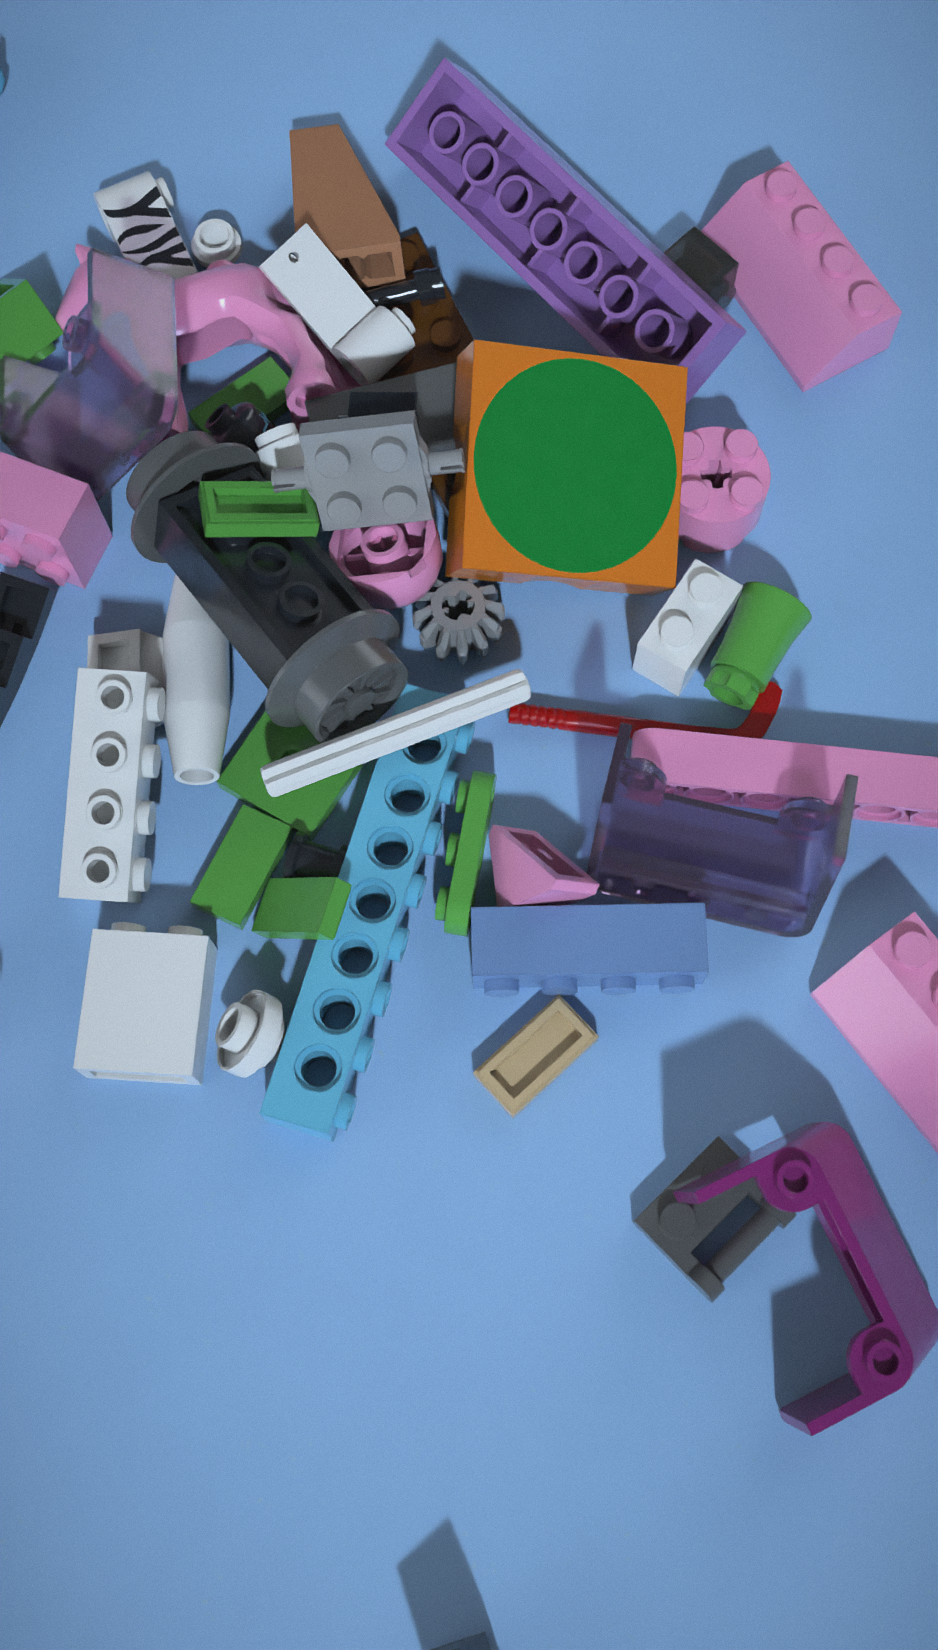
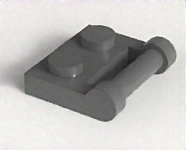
(682, 1226)

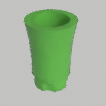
(755, 643)

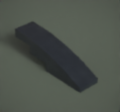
(22, 621)

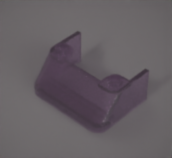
(117, 385)
(735, 861)

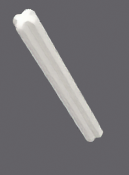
(395, 733)

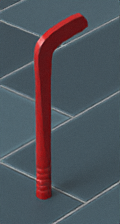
(603, 724)

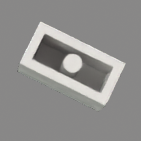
(686, 627)

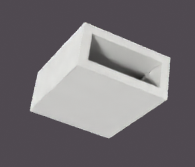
(146, 1005)

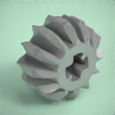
(473, 627)

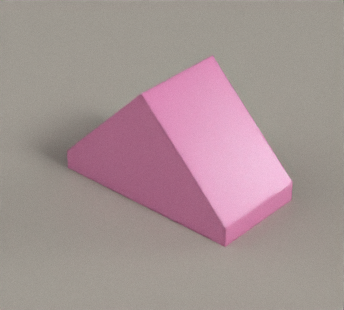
(534, 871)

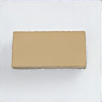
(535, 1056)

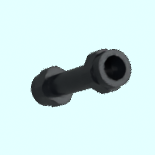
(425, 287)

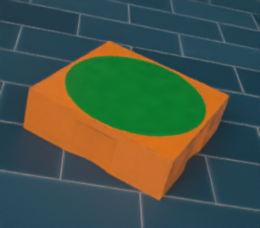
(566, 469)

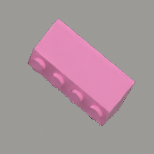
(802, 278)
(890, 1016)

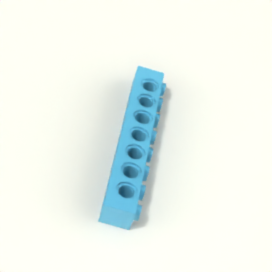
(289, 1097)

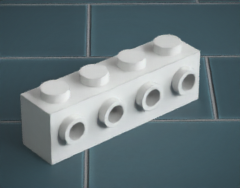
(110, 785)

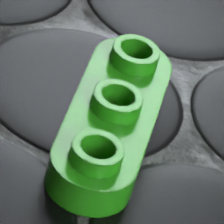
(466, 852)

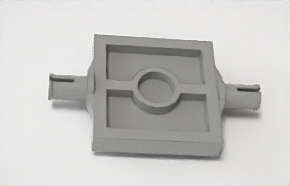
(368, 470)

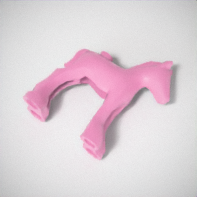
(227, 309)

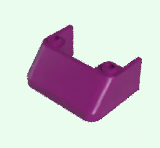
(825, 1171)

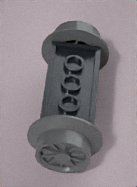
(272, 597)

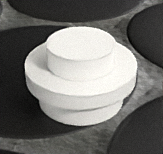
(215, 241)

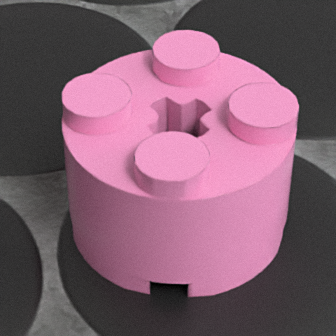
(721, 488)

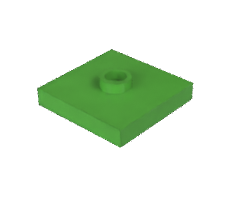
(302, 808)

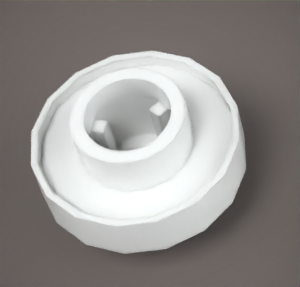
(250, 1034)

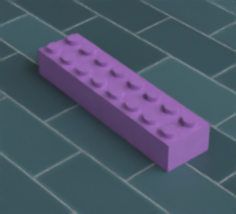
(558, 230)

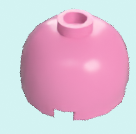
(389, 562)

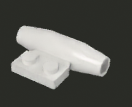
(192, 671)

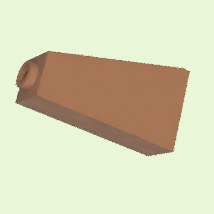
(343, 206)

